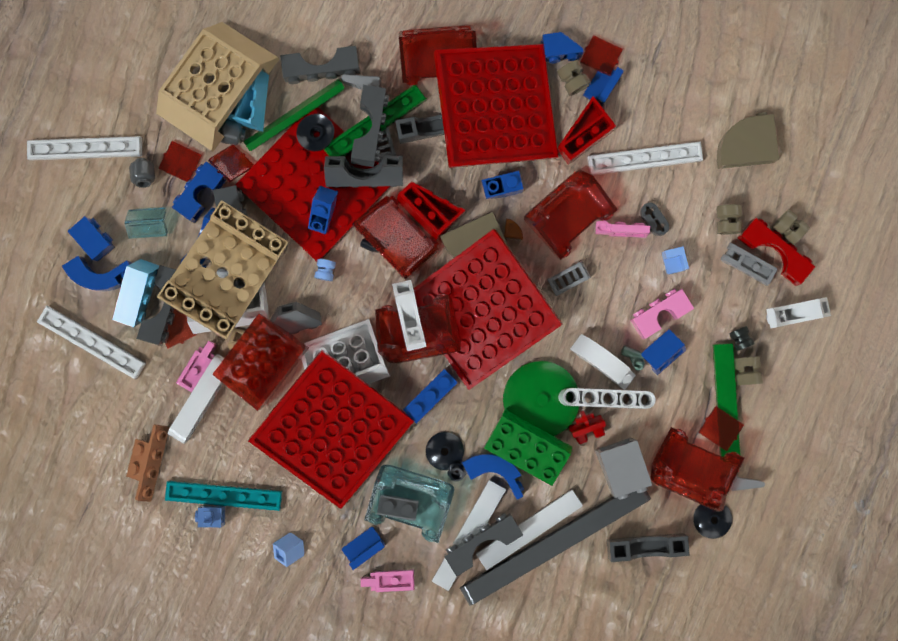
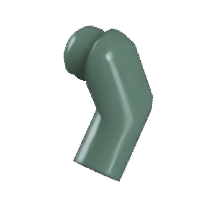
(635, 357)

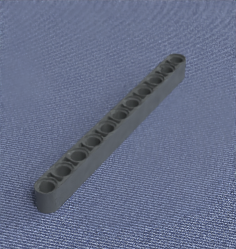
(550, 546)

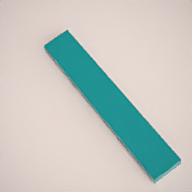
(223, 495)

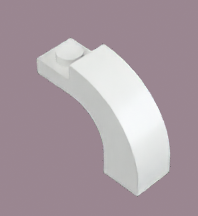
(798, 312)
(409, 315)
(603, 361)

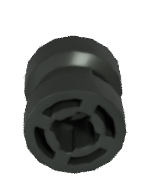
(741, 338)

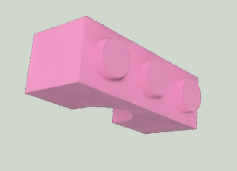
(646, 321)

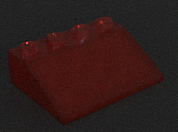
(260, 361)

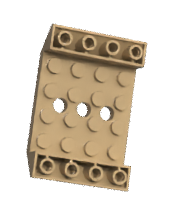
(200, 106)
(231, 244)

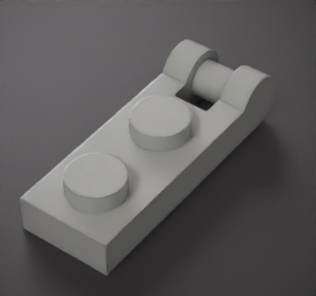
(749, 264)

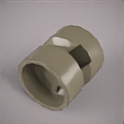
(573, 77)
(726, 213)
(787, 221)
(748, 378)

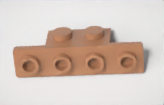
(146, 462)

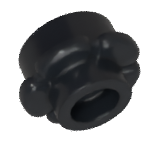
(456, 476)

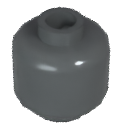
(232, 132)
(142, 172)

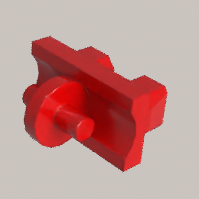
(587, 424)

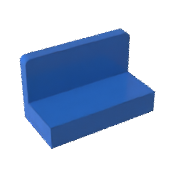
(602, 85)
(663, 351)
(363, 547)

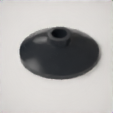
(311, 125)
(440, 441)
(703, 524)

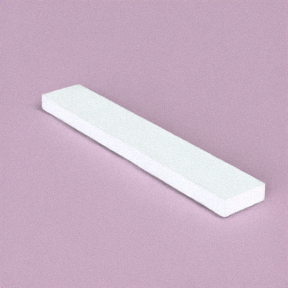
(84, 148)
(645, 158)
(91, 342)
(477, 518)
(531, 529)

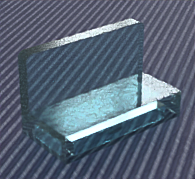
(146, 223)

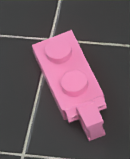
(620, 229)
(196, 366)
(389, 581)

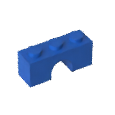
(187, 202)
(430, 396)

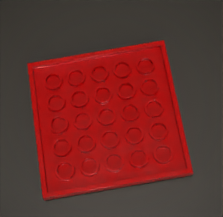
(495, 105)
(287, 181)
(493, 305)
(331, 429)

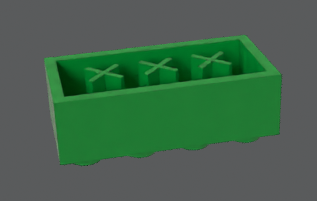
(528, 447)

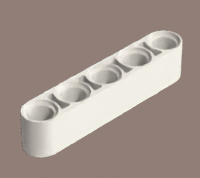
(615, 398)
(197, 403)

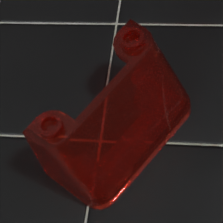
(418, 48)
(569, 212)
(396, 237)
(438, 327)
(695, 471)

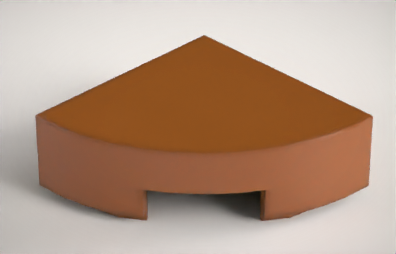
(512, 230)

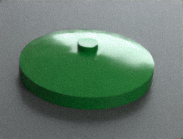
(534, 395)

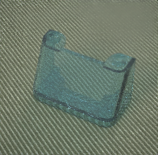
(433, 497)

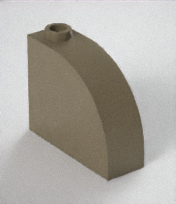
(749, 143)
(466, 235)

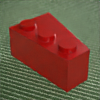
(586, 132)
(429, 210)

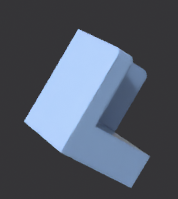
(675, 260)
(288, 549)

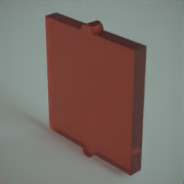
(601, 55)
(180, 161)
(231, 163)
(179, 330)
(721, 428)

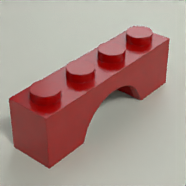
(795, 266)

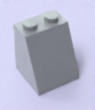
(624, 468)

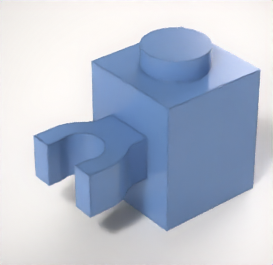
(210, 516)

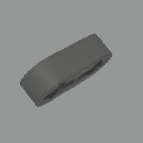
(658, 216)

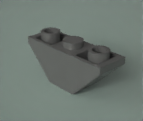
(296, 317)

